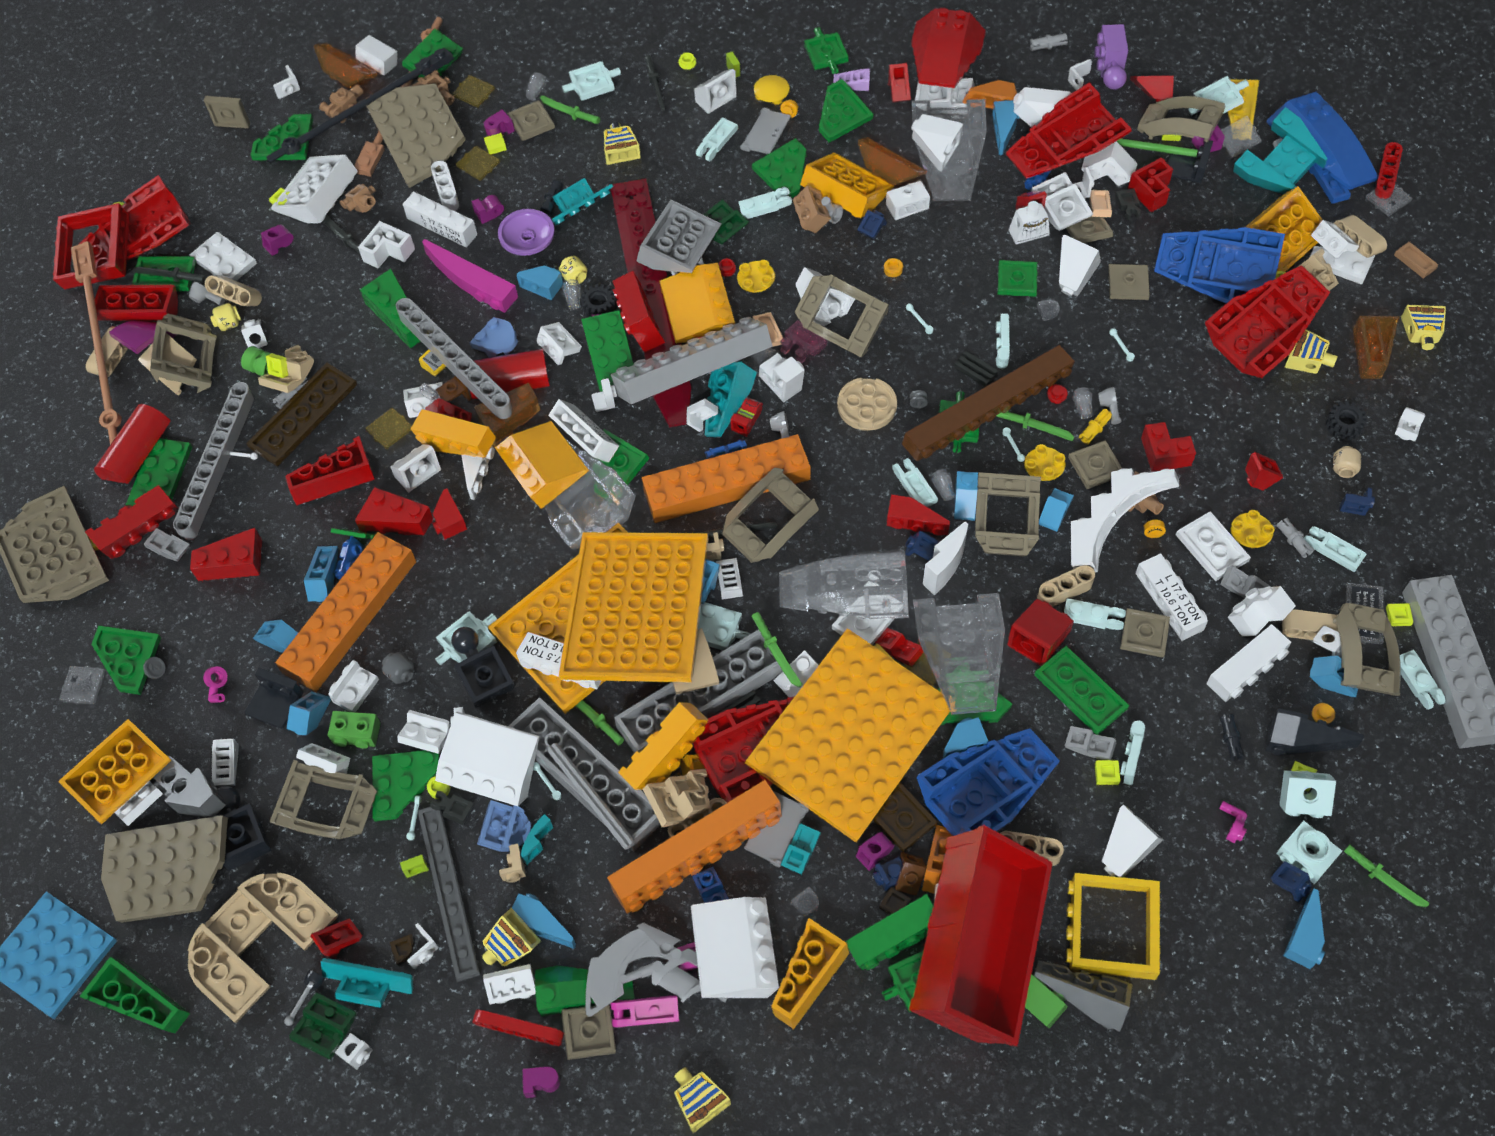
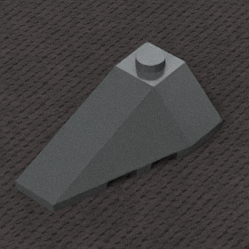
(1101, 998)

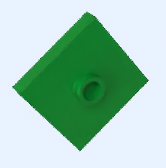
(1017, 278)

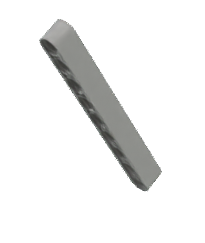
(454, 358)
(213, 462)

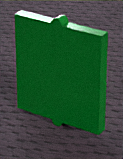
(352, 533)

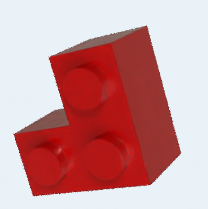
(1151, 184)
(1166, 452)

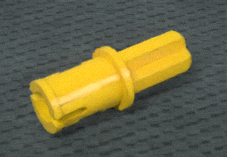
(1095, 426)

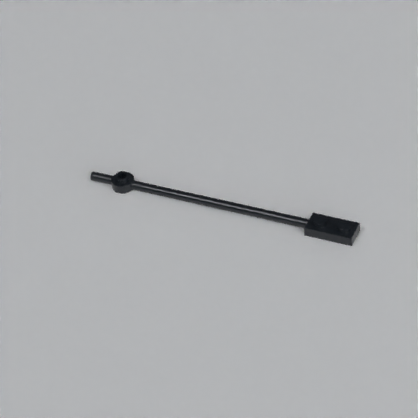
(424, 66)

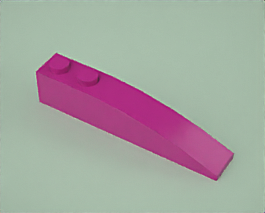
(473, 279)

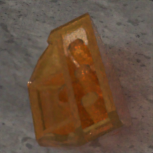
(343, 66)
(887, 163)

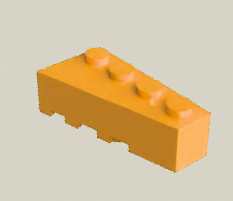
(452, 434)

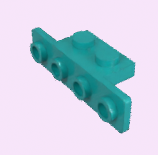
(576, 196)
(365, 983)

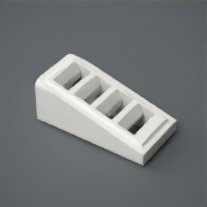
(732, 591)
(224, 748)

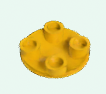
(771, 89)
(755, 276)
(1045, 463)
(1252, 529)

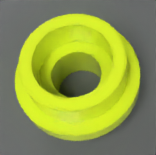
(687, 61)

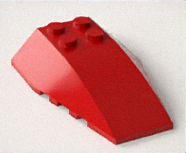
(946, 46)
(1068, 133)
(153, 219)
(1266, 321)
(729, 742)

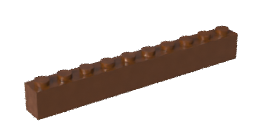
(987, 403)

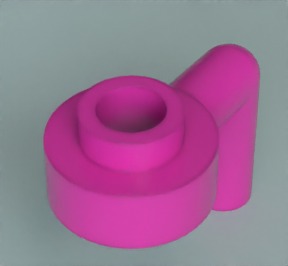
(221, 679)
(1237, 831)

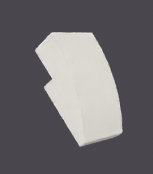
(943, 96)
(1063, 202)
(945, 559)

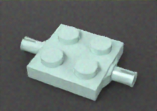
(591, 80)
(1224, 92)
(720, 625)
(486, 639)

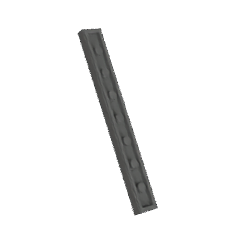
(449, 894)

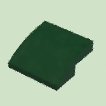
(730, 221)
(323, 1025)

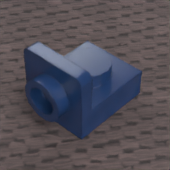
(872, 224)
(1357, 504)
(921, 545)
(887, 873)
(1292, 880)

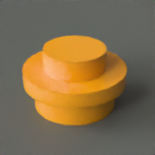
(789, 107)
(1323, 712)

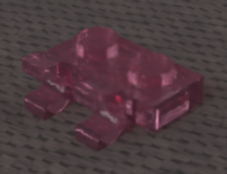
(808, 341)

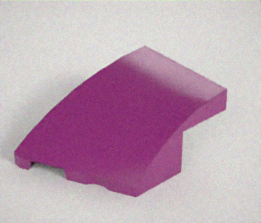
(136, 334)

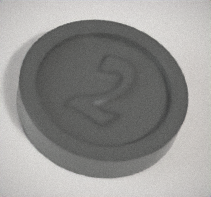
(154, 667)

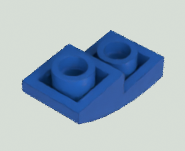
(710, 886)

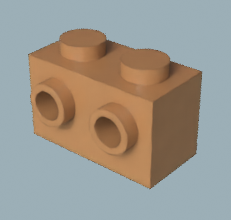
(810, 209)

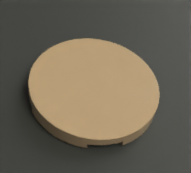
(867, 404)

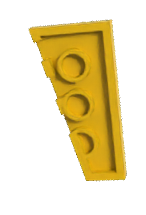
(1248, 107)

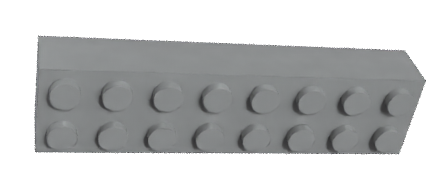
(691, 360)
(1454, 658)
(739, 671)
(625, 802)

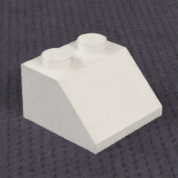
(716, 91)
(416, 467)

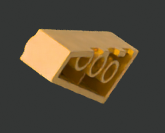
(665, 747)
(809, 971)

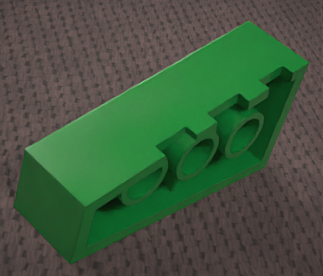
(381, 298)
(892, 934)
(129, 993)

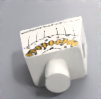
(1029, 223)

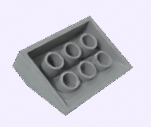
(677, 239)

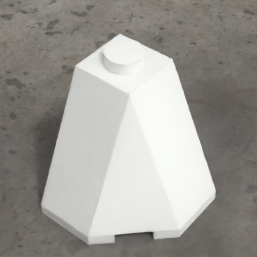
(1034, 103)
(937, 138)
(1076, 265)
(834, 304)
(1128, 843)

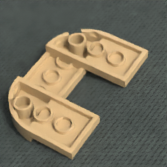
(237, 924)

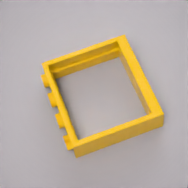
(1073, 932)

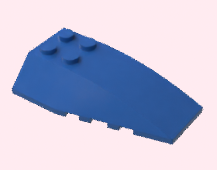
(1344, 152)
(1221, 260)
(987, 782)

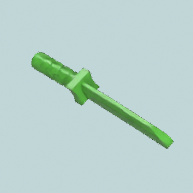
(574, 112)
(1027, 421)
(770, 642)
(599, 721)
(1376, 871)

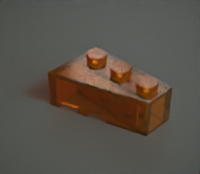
(1374, 344)
(524, 407)

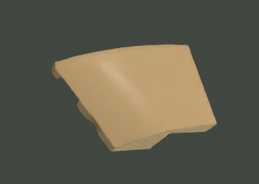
(1320, 270)
(171, 352)
(298, 367)
(704, 669)
(679, 797)

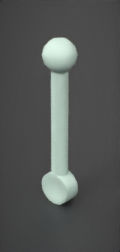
(929, 329)
(1130, 356)
(1006, 432)
(555, 793)
(411, 835)

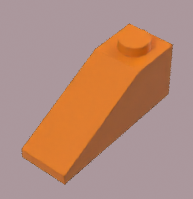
(992, 92)
(936, 859)

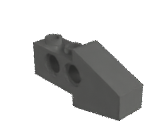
(187, 792)

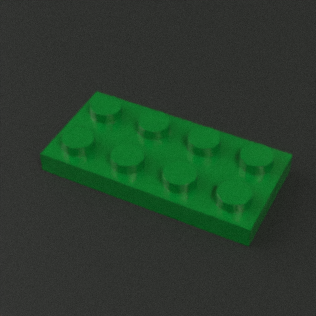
(607, 345)
(162, 468)
(1081, 690)

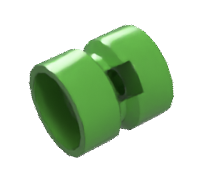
(255, 360)

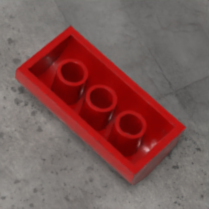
(135, 302)
(516, 370)
(132, 444)

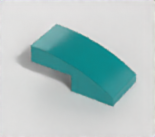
(532, 844)
(801, 848)

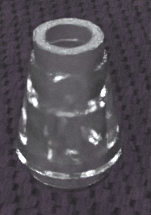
(536, 84)
(572, 292)
(1083, 401)
(943, 483)

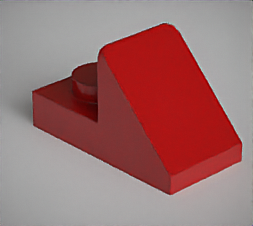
(899, 82)
(336, 937)

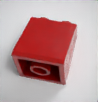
(1039, 632)

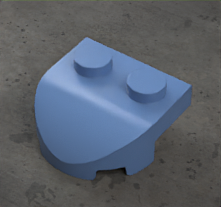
(495, 338)
(503, 827)

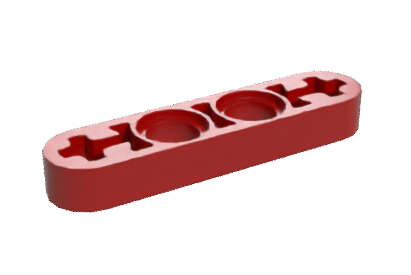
(1388, 170)
(518, 1027)

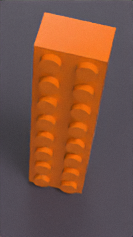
(722, 478)
(346, 612)
(695, 847)

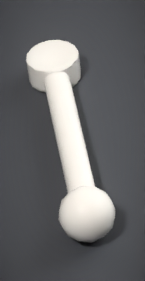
(253, 455)

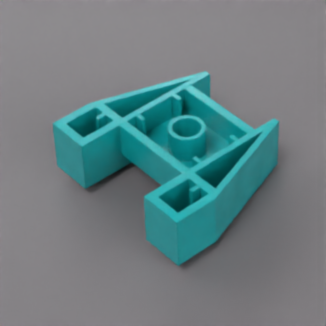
(1287, 161)

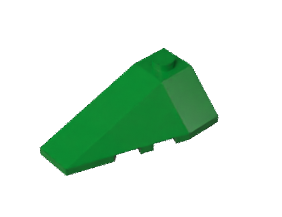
(565, 988)

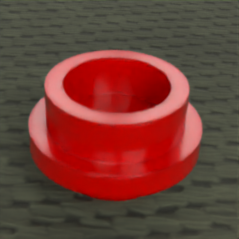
(727, 267)
(1057, 394)

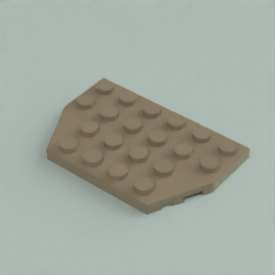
(416, 129)
(50, 551)
(163, 868)

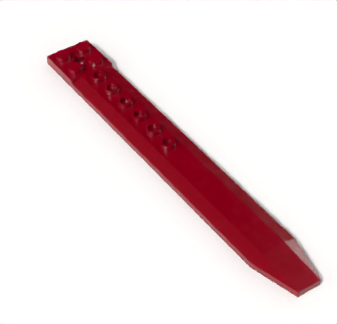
(634, 222)

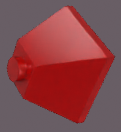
(1155, 86)

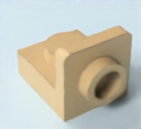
(714, 549)
(516, 865)

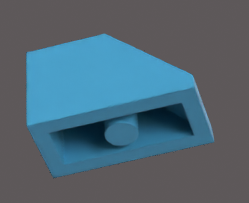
(541, 281)
(965, 495)
(275, 635)
(1329, 674)
(307, 713)
(966, 735)

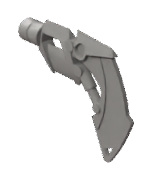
(608, 970)

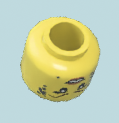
(573, 269)
(225, 317)

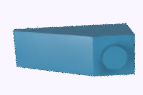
(1004, 123)
(320, 575)
(541, 920)
(1308, 935)

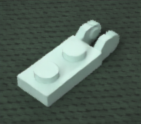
(717, 138)
(765, 203)
(1002, 342)
(915, 483)
(1335, 548)
(1094, 614)
(1420, 680)
(1133, 750)

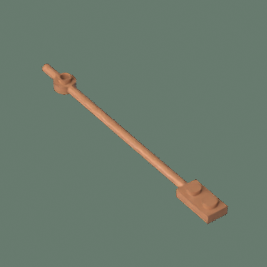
(373, 151)
(84, 271)

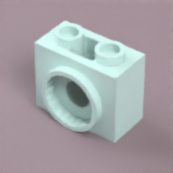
(1316, 803)
(1295, 851)

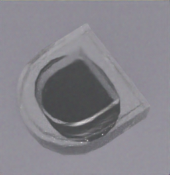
(1048, 309)
(428, 392)
(806, 902)

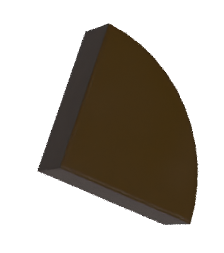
(402, 948)

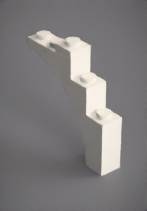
(1106, 510)

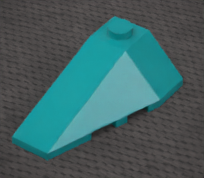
(729, 389)

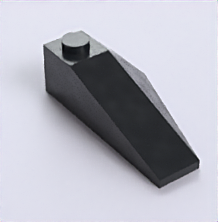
(1295, 734)

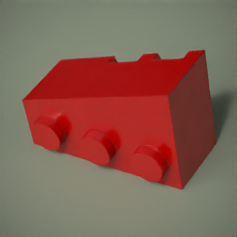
(393, 513)
(228, 557)

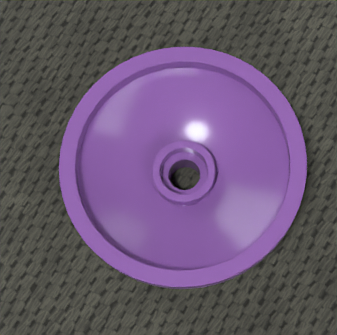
(526, 232)

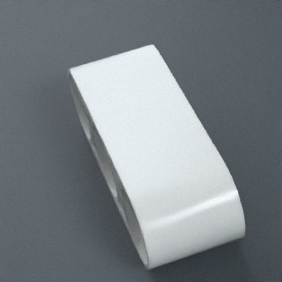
(445, 185)

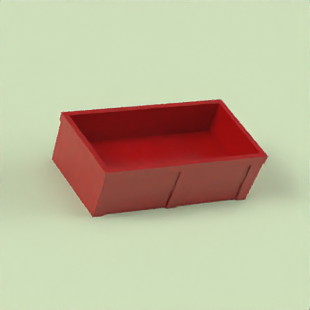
(982, 937)

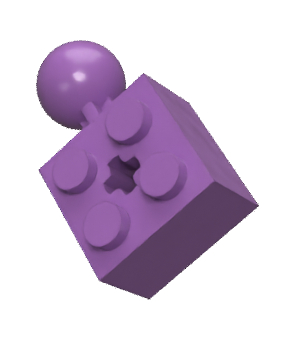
(1112, 55)

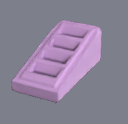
(857, 79)

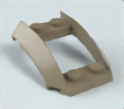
(1155, 124)
(866, 325)
(178, 372)
(1009, 486)
(787, 494)
(1355, 674)
(295, 789)

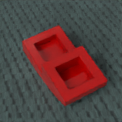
(899, 648)

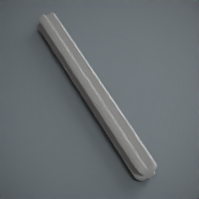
(591, 796)

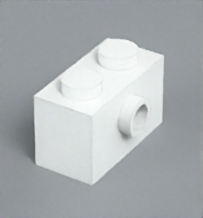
(376, 55)
(907, 200)

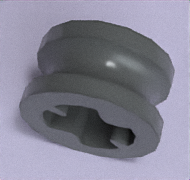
(918, 399)

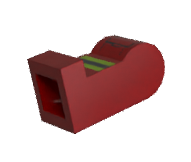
(746, 416)

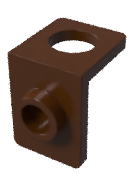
(453, 389)
(910, 874)

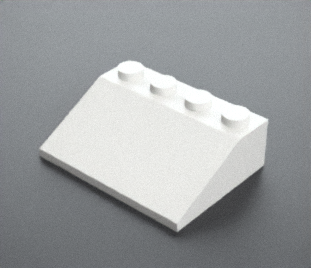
(316, 188)
(488, 759)
(734, 948)

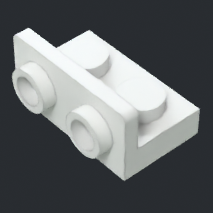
(1333, 239)
(557, 342)
(415, 401)
(352, 687)
(424, 732)
(323, 758)
(138, 803)
(509, 984)

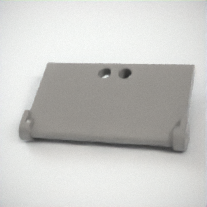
(766, 131)
(774, 840)

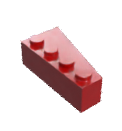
(637, 312)
(331, 473)
(132, 522)

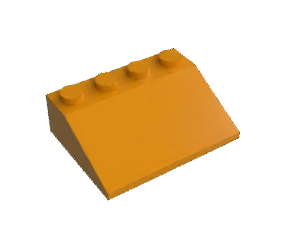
(846, 184)
(1296, 219)
(696, 302)
(542, 462)
(114, 771)

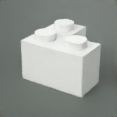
(1112, 162)
(385, 242)
(782, 376)
(1259, 608)

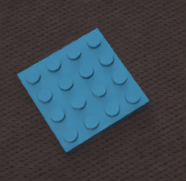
(51, 954)

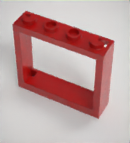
(117, 250)

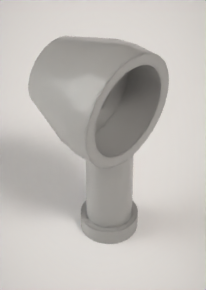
(835, 211)
(199, 293)
(1108, 399)
(779, 423)

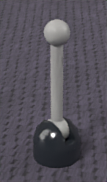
(312, 981)

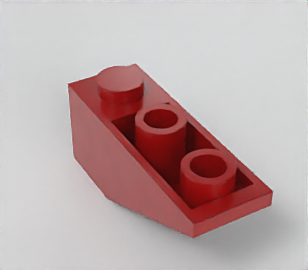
(912, 515)

